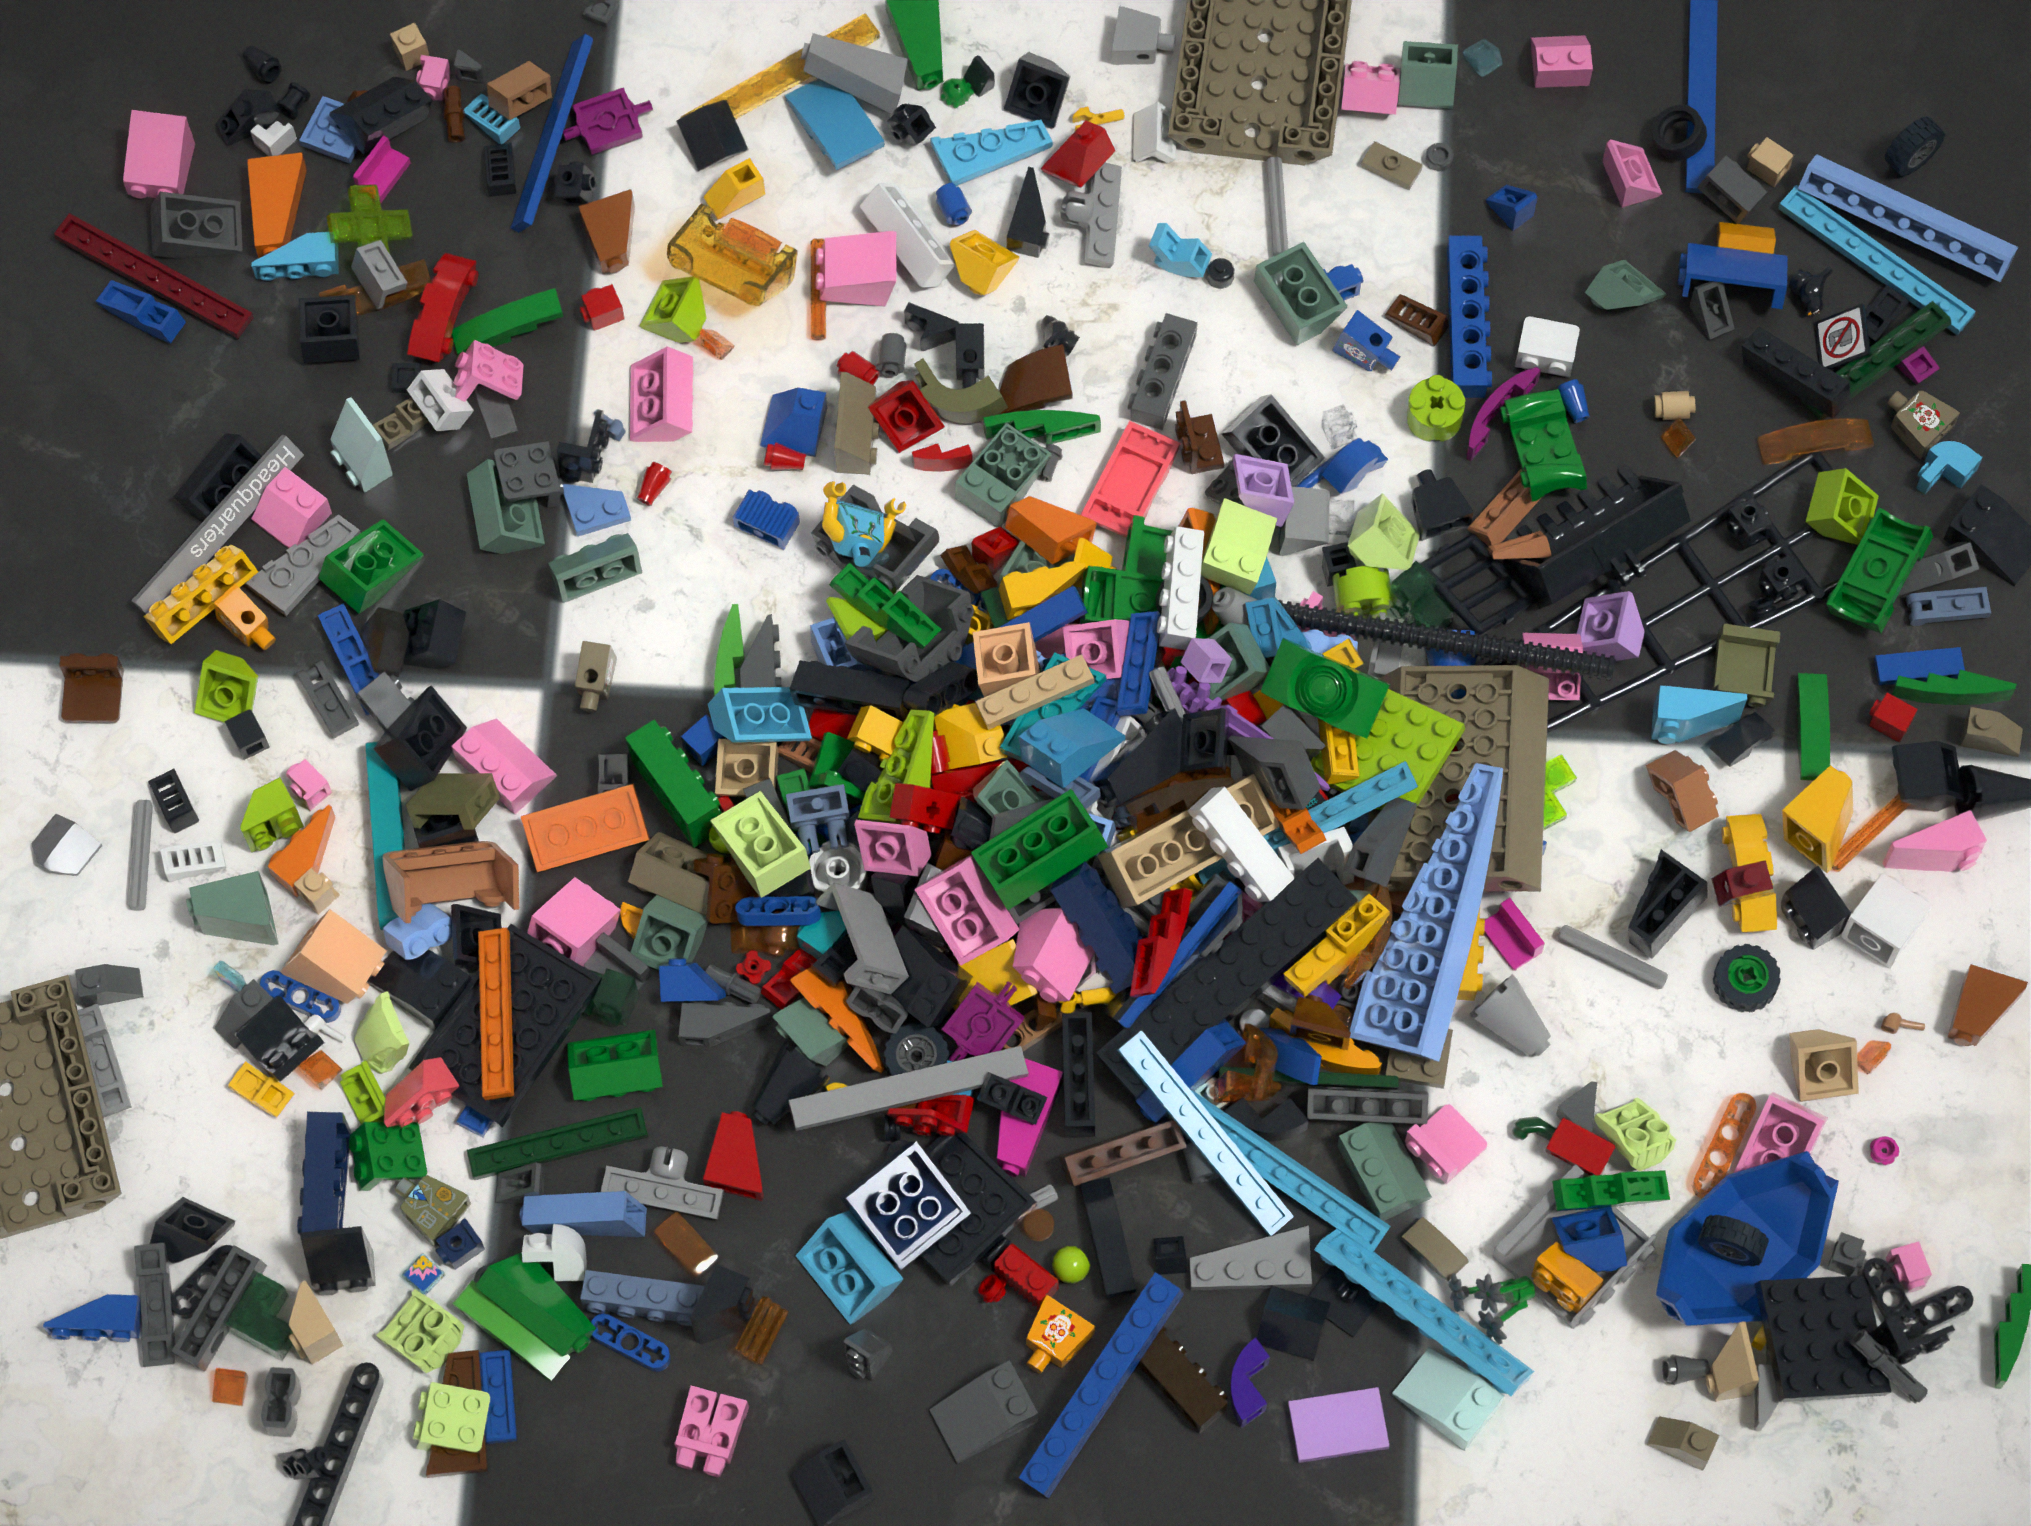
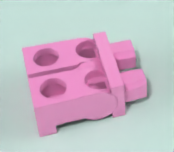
(705, 1439)

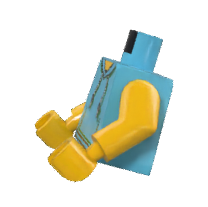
(856, 529)

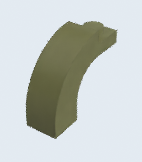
(960, 405)

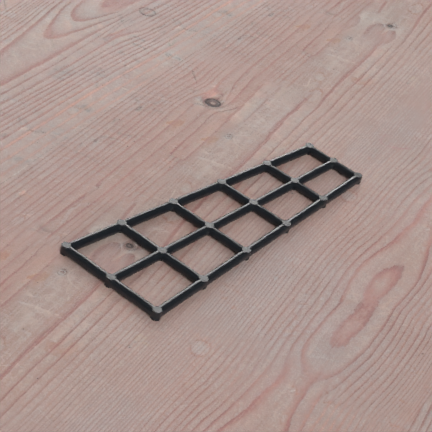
(1709, 586)

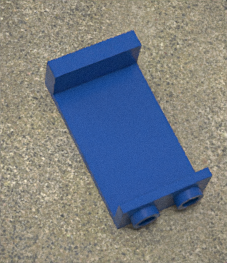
(1734, 267)

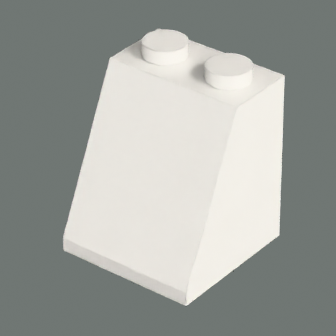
(1886, 920)

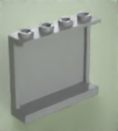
(1537, 1233)

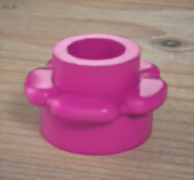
(1886, 1143)

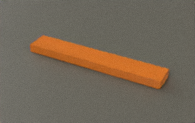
(496, 1014)

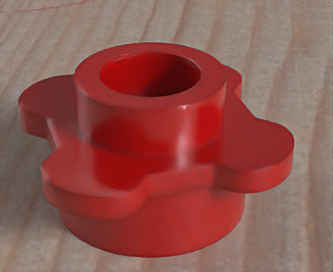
(756, 975)

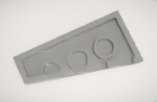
(297, 571)
(1258, 1264)

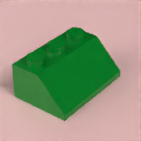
(614, 1065)

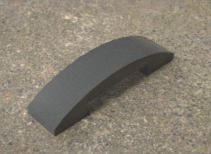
(155, 1301)

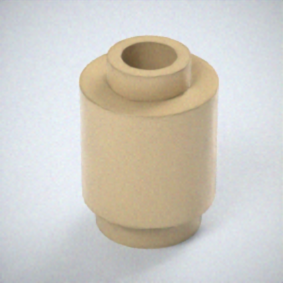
(1674, 405)

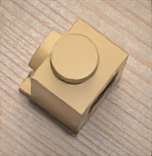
(316, 890)

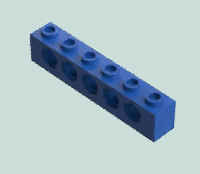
(1460, 252)

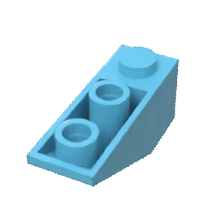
(302, 257)

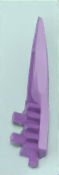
(1198, 700)

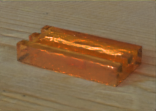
(764, 1333)

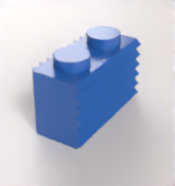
(766, 518)

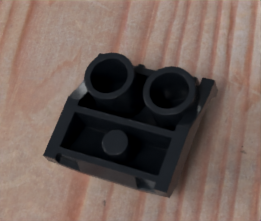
(971, 825)

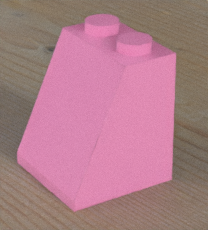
(157, 154)
(857, 268)
(574, 921)
(1051, 954)

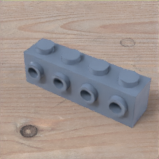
(639, 1297)

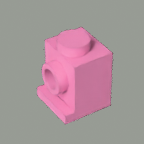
(434, 76)
(308, 783)
(1910, 1266)

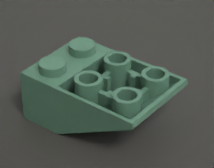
(1001, 474)

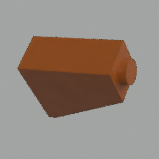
(610, 229)
(1982, 1003)

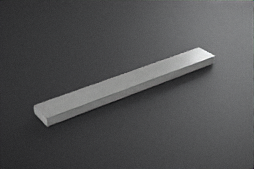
(906, 1088)

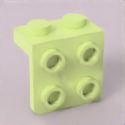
(451, 1418)

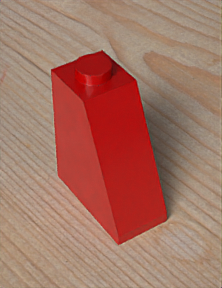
(734, 1158)

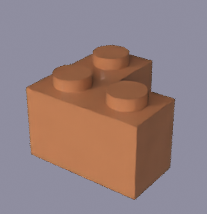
(1685, 788)

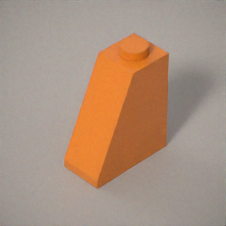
(1048, 528)

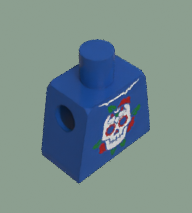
(1365, 343)

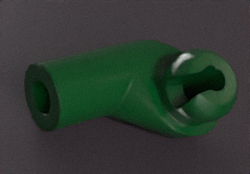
(1533, 1125)

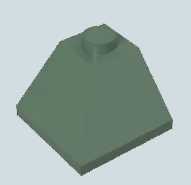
(1622, 286)

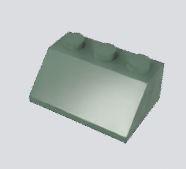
(1299, 292)
(500, 523)
(595, 567)
(1382, 1169)

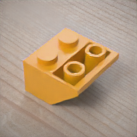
(1565, 1278)

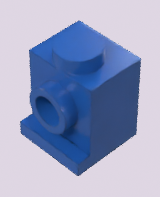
(1346, 280)

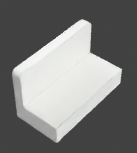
(1151, 134)

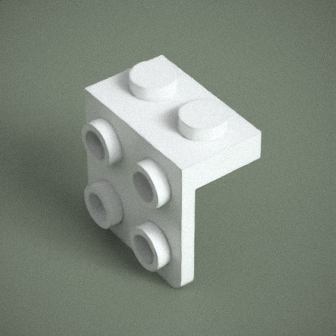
(1547, 346)

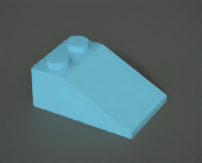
(1692, 712)

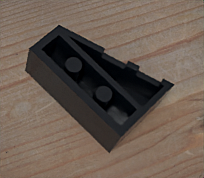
(1666, 905)

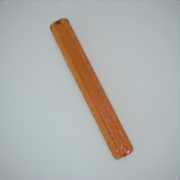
(818, 307)
(1869, 832)

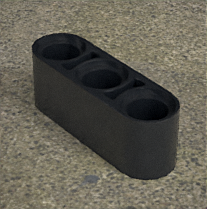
(941, 688)

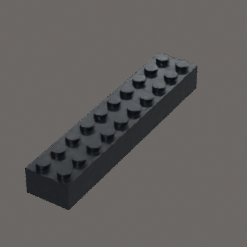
(1237, 971)

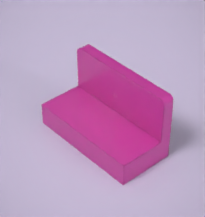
(382, 167)
(1513, 935)

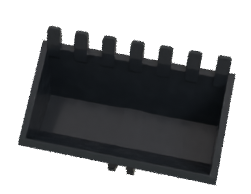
(1601, 535)

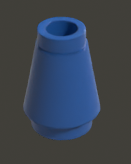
(1574, 400)

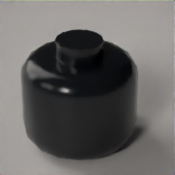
(1220, 273)

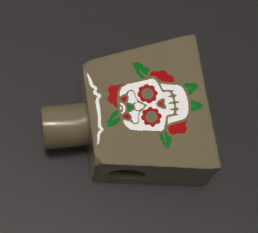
(1921, 420)
(595, 663)

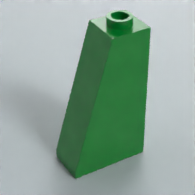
(919, 37)
(537, 1303)

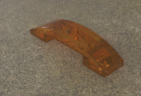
(415, 275)
(1815, 437)
(1366, 959)
(1263, 1052)

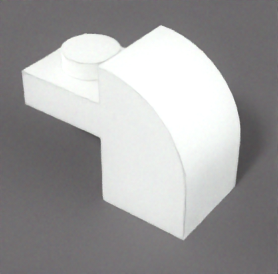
(562, 1248)

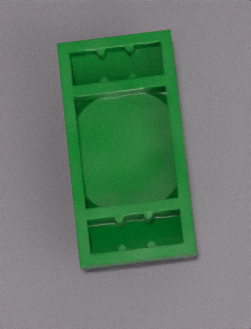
(1325, 688)

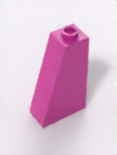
(1019, 1137)

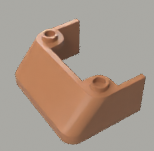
(449, 874)

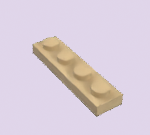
(1035, 692)

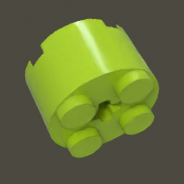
(1435, 409)
(1363, 591)

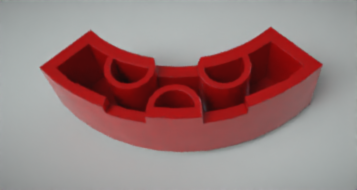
(441, 303)

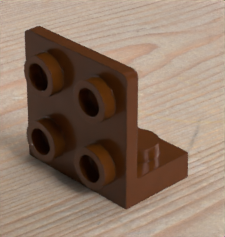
(1199, 441)

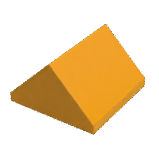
(1746, 237)

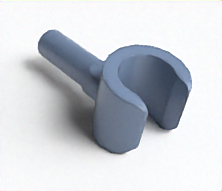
(615, 428)

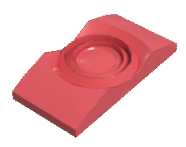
(1131, 478)

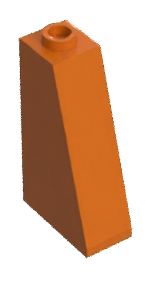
(275, 197)

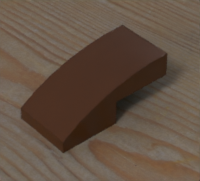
(964, 567)

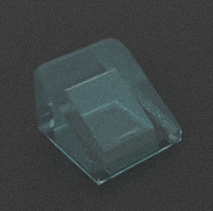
(1483, 57)

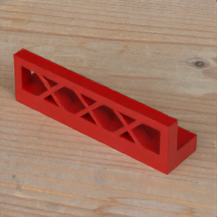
(964, 779)

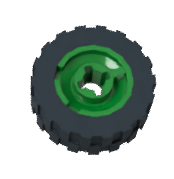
(1753, 993)

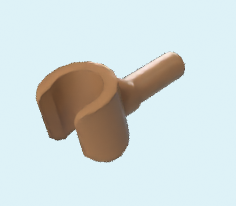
(1893, 1021)

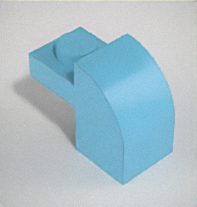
(1179, 256)
(1949, 460)

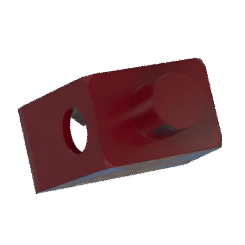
(1743, 883)

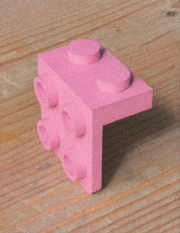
(490, 368)
(1445, 1143)

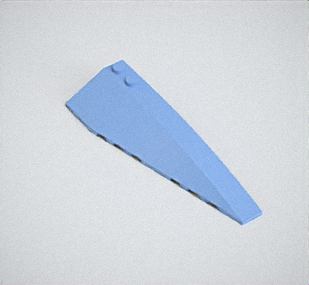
(1419, 974)

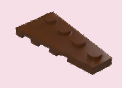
(465, 1372)

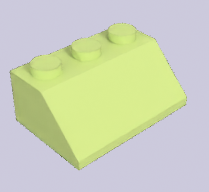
(1383, 536)

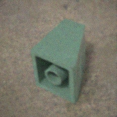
(234, 909)

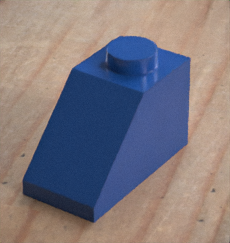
(687, 982)

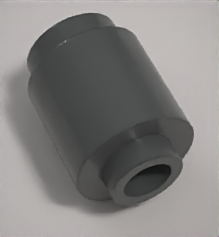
(891, 354)

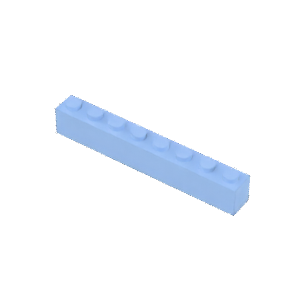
(1908, 218)

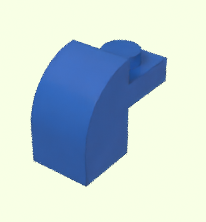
(1353, 464)

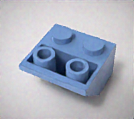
(831, 648)

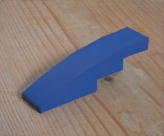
(348, 648)

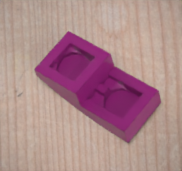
(1918, 365)

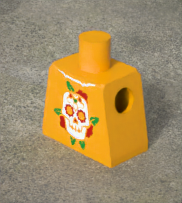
(243, 618)
(1056, 1335)

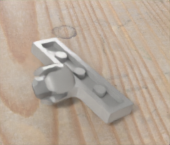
(1097, 214)
(665, 1185)

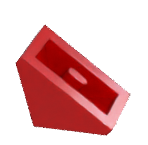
(994, 548)

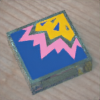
(230, 976)
(423, 1274)

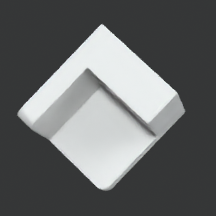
(274, 139)

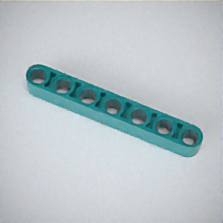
(385, 824)

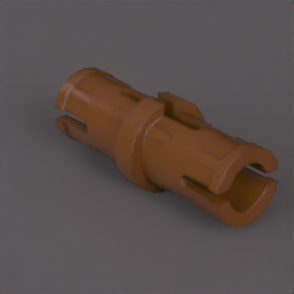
(454, 114)

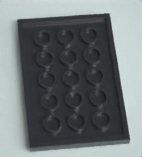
(546, 1000)

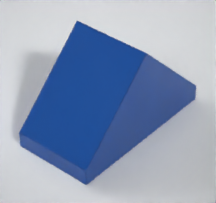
(1513, 205)

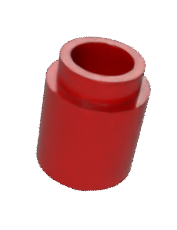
(858, 367)
(940, 754)

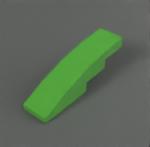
(730, 652)
(509, 1331)

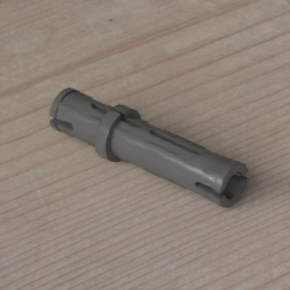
(1879, 1358)

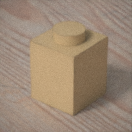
(409, 46)
(1769, 161)

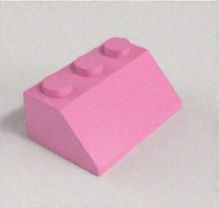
(661, 397)
(514, 766)
(967, 910)

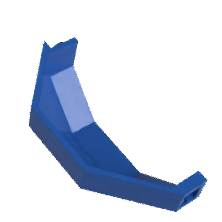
(1781, 1198)

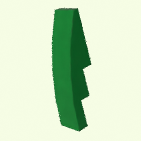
(508, 320)
(1052, 424)
(884, 607)
(1964, 690)
(1813, 725)
(1611, 1190)
(2010, 1334)

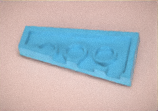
(983, 152)

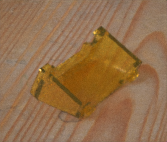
(727, 263)

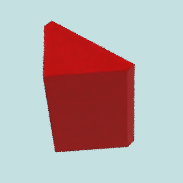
(905, 415)

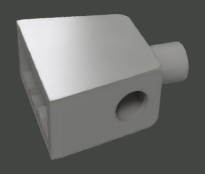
(1138, 38)

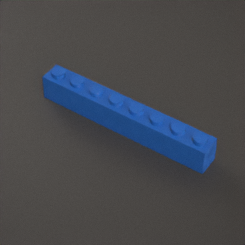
(1101, 1385)

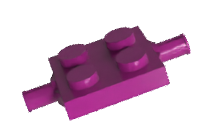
(607, 120)
(983, 1021)

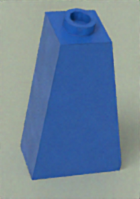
(1197, 1064)

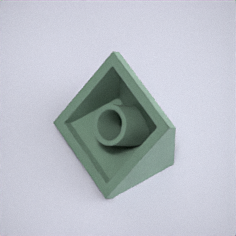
(1004, 790)

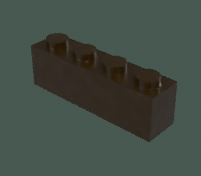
(1183, 1382)

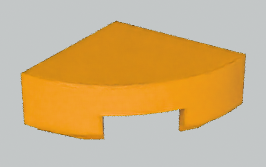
(630, 918)

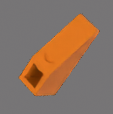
(303, 851)

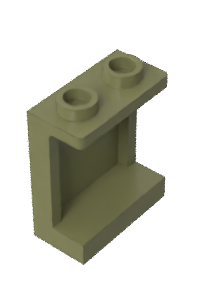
(1746, 662)
(454, 794)

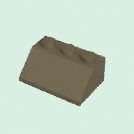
(855, 426)
(667, 870)

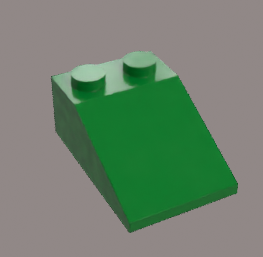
(369, 565)

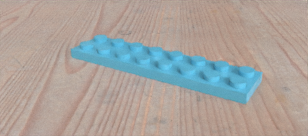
(1425, 1311)

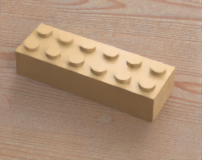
(1175, 848)

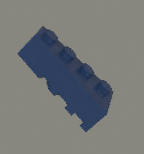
(1100, 923)
(324, 1172)

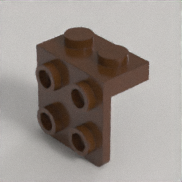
(91, 688)
(726, 887)

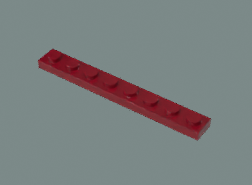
(153, 276)

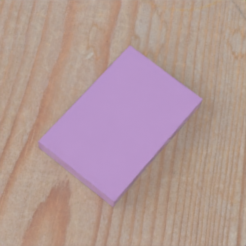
(1338, 1425)

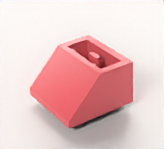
(419, 1093)

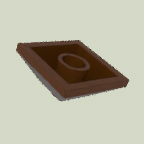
(1318, 1023)

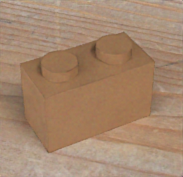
(519, 90)

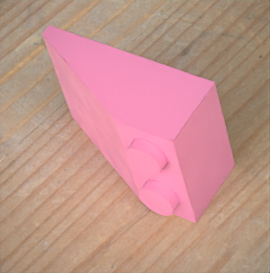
(1940, 847)
(1781, 1132)

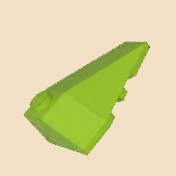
(907, 765)

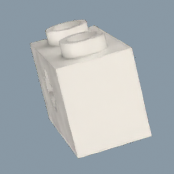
(436, 398)

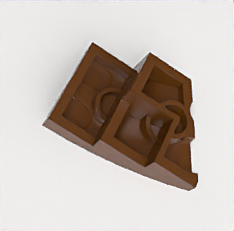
(1036, 380)

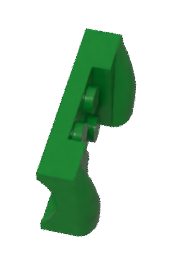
(1543, 443)
(1878, 571)
(1117, 594)

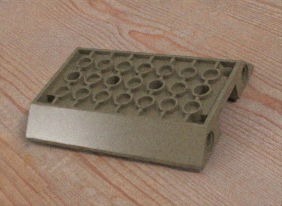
(1300, 71)
(1503, 729)
(53, 1109)

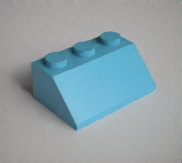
(758, 715)
(849, 1266)

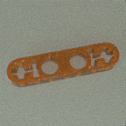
(1721, 1144)

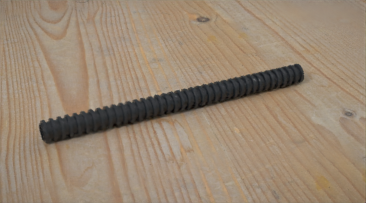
(1451, 641)

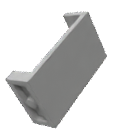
(878, 956)

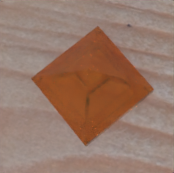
(1678, 437)

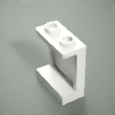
(1332, 852)

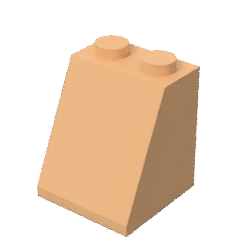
(335, 959)

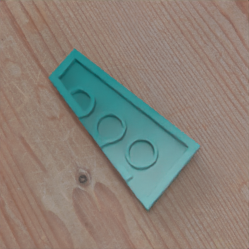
(1060, 706)

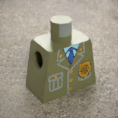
(431, 1206)

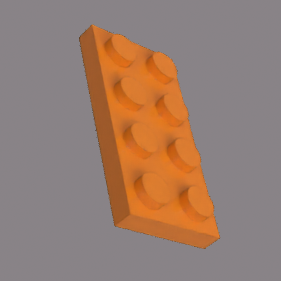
(585, 827)

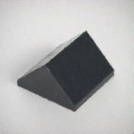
(712, 134)
(1204, 742)
(443, 830)
(465, 928)
(1292, 1323)

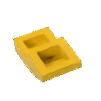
(260, 1090)

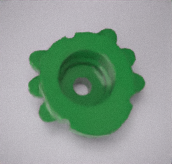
(954, 96)

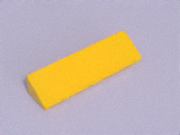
(1339, 754)

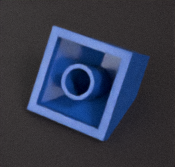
(796, 420)
(1593, 1238)

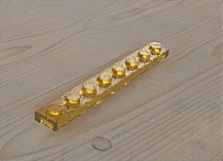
(788, 71)

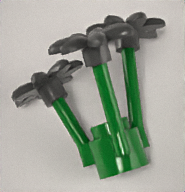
(1514, 1290)

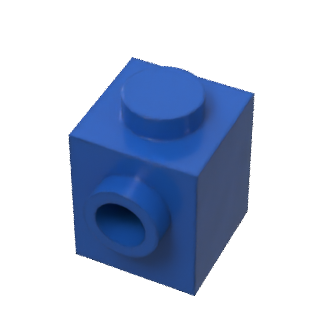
(702, 740)

